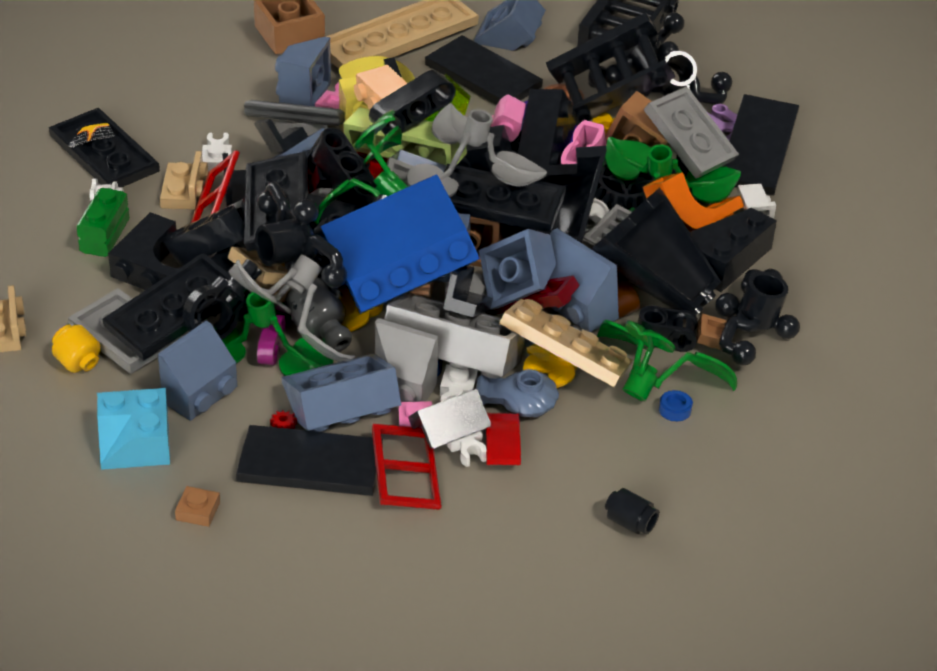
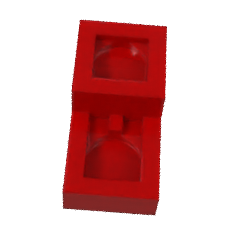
(503, 439)

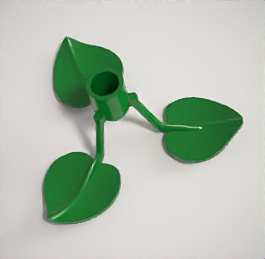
(630, 158)
(387, 181)
(263, 314)
(643, 376)

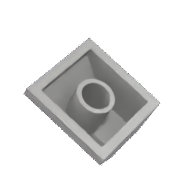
(412, 355)

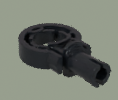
(230, 298)

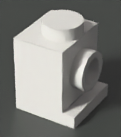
(754, 197)

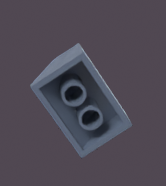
(598, 290)
(342, 392)

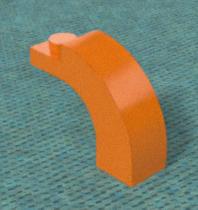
(688, 209)

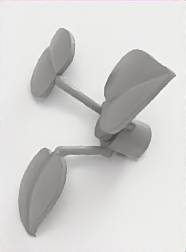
(454, 127)
(298, 278)

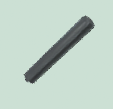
(294, 112)

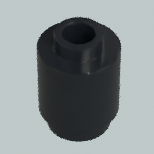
(631, 511)

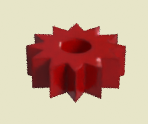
(283, 420)

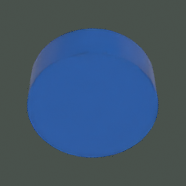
(675, 405)

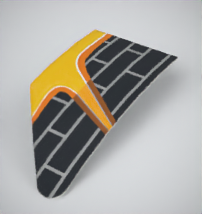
(91, 133)

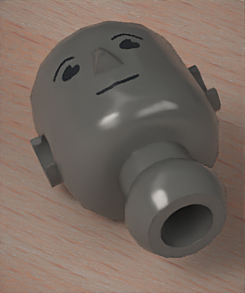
(324, 315)

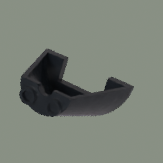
(580, 184)
(660, 256)

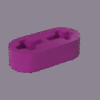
(270, 343)

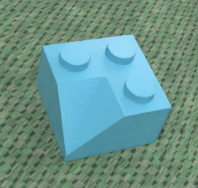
(133, 428)

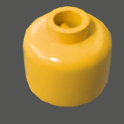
(75, 348)

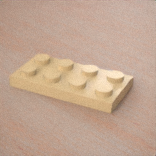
(566, 342)

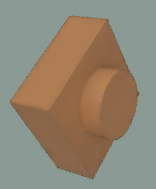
(710, 330)
(197, 506)

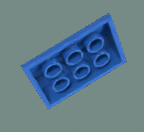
(400, 243)

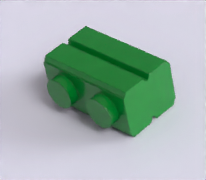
(103, 222)

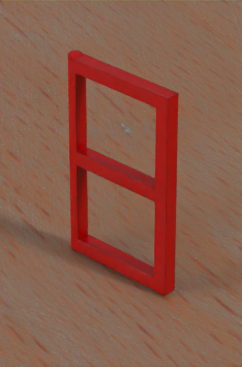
(219, 193)
(382, 464)

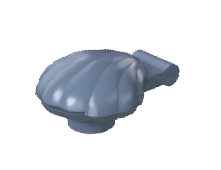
(522, 393)

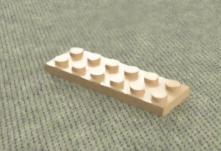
(401, 30)

